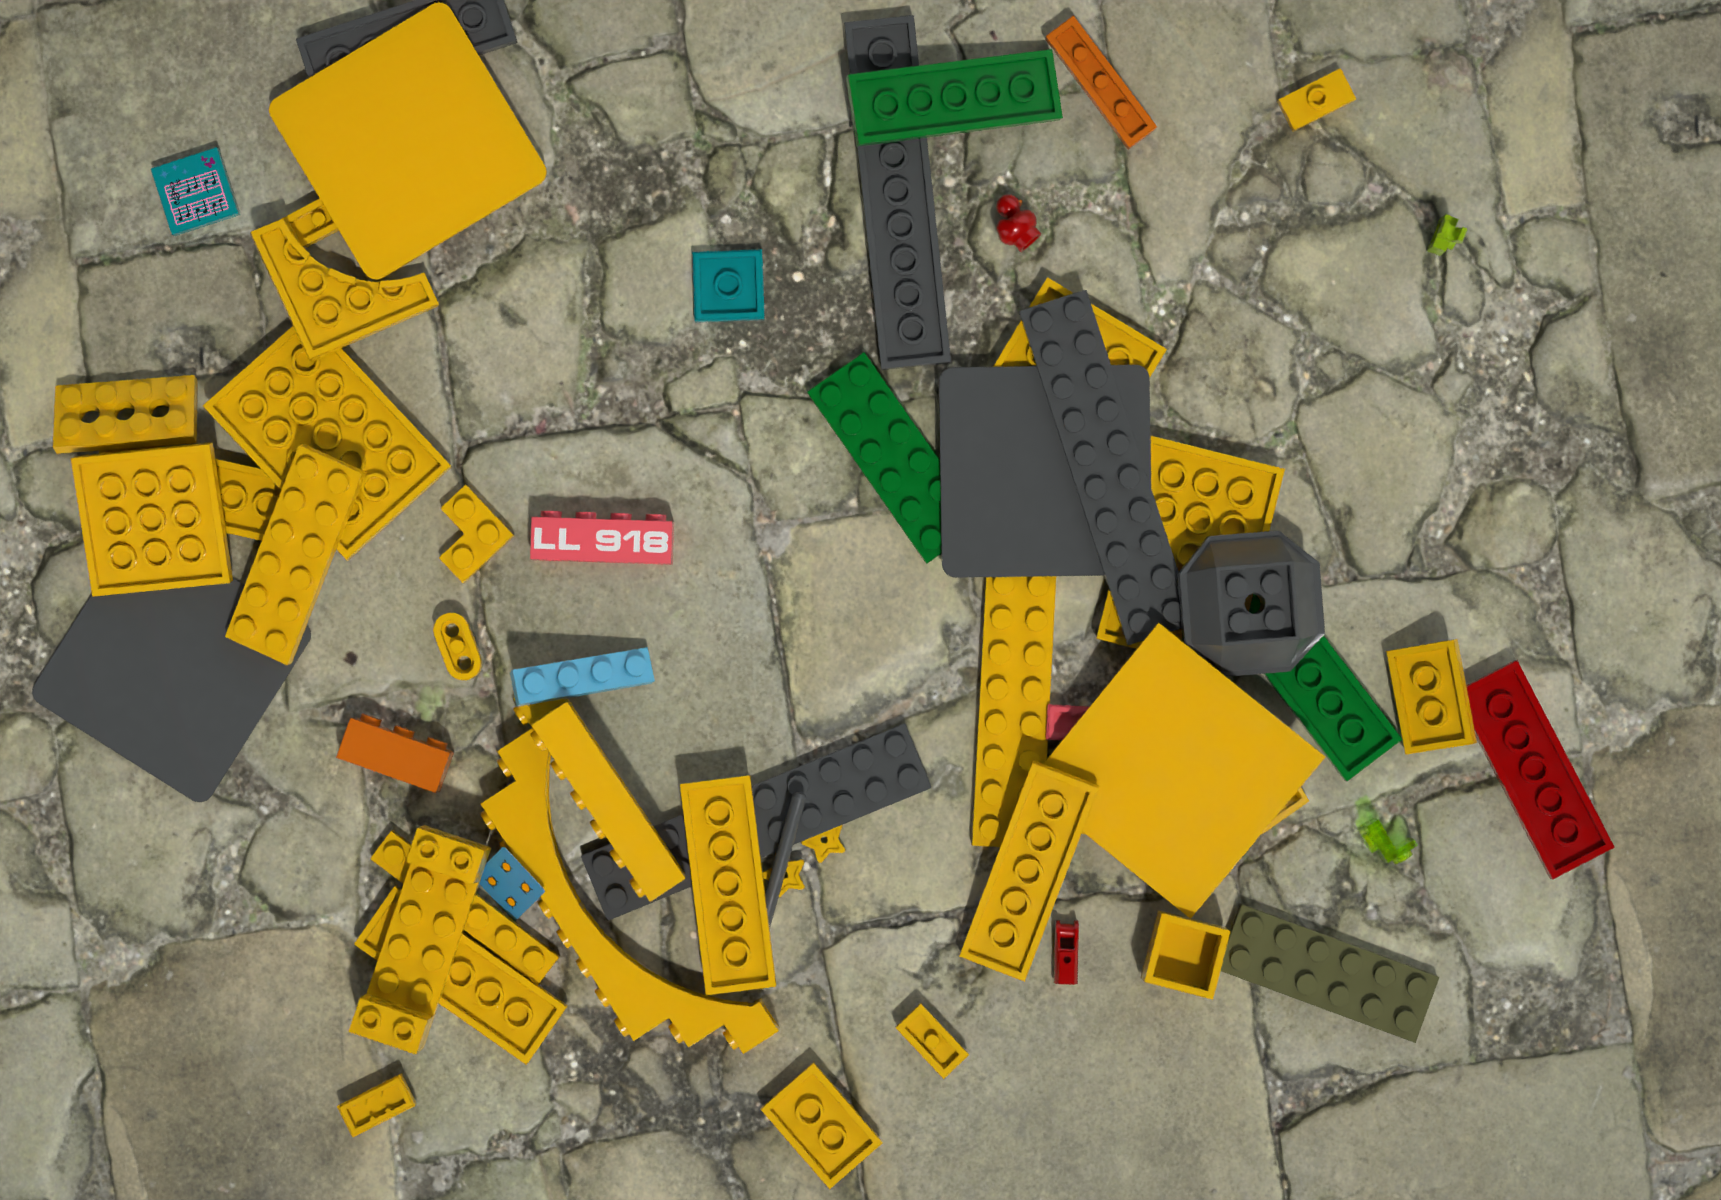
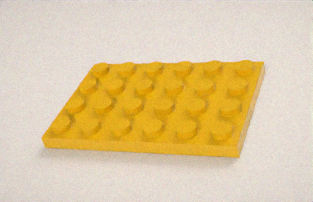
(338, 411)
(1201, 497)

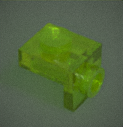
(1378, 840)

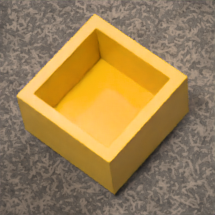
(1185, 954)

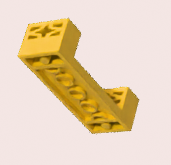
(421, 940)

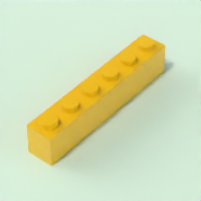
(608, 801)

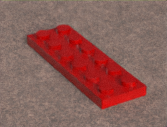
(1535, 771)

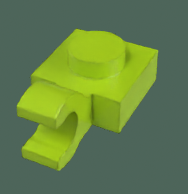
(1446, 235)

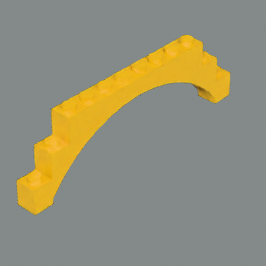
(633, 991)

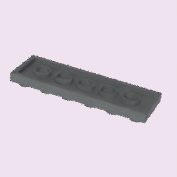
(483, 21)

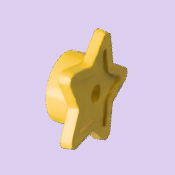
(821, 849)
(793, 880)

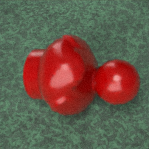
(1021, 225)

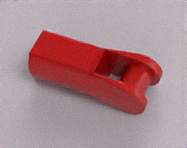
(1066, 957)

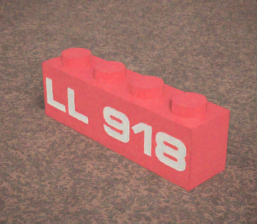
(602, 539)

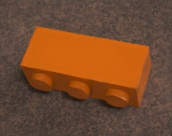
(395, 753)

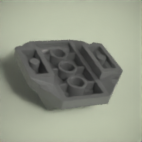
(1214, 596)

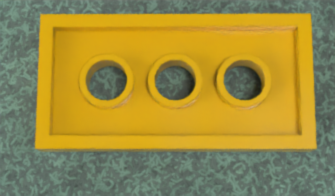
(111, 397)

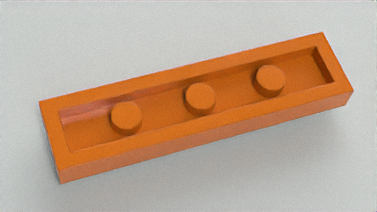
(1100, 82)

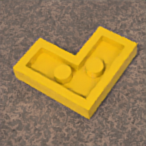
(482, 534)

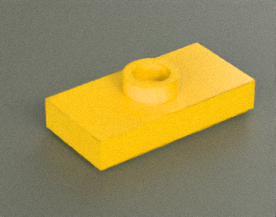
(1316, 100)
(376, 1105)

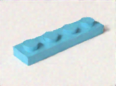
(582, 676)

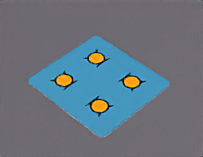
(510, 884)

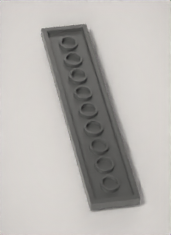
(900, 215)
(1105, 463)
(836, 792)

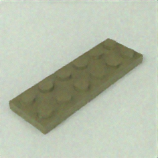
(1328, 973)

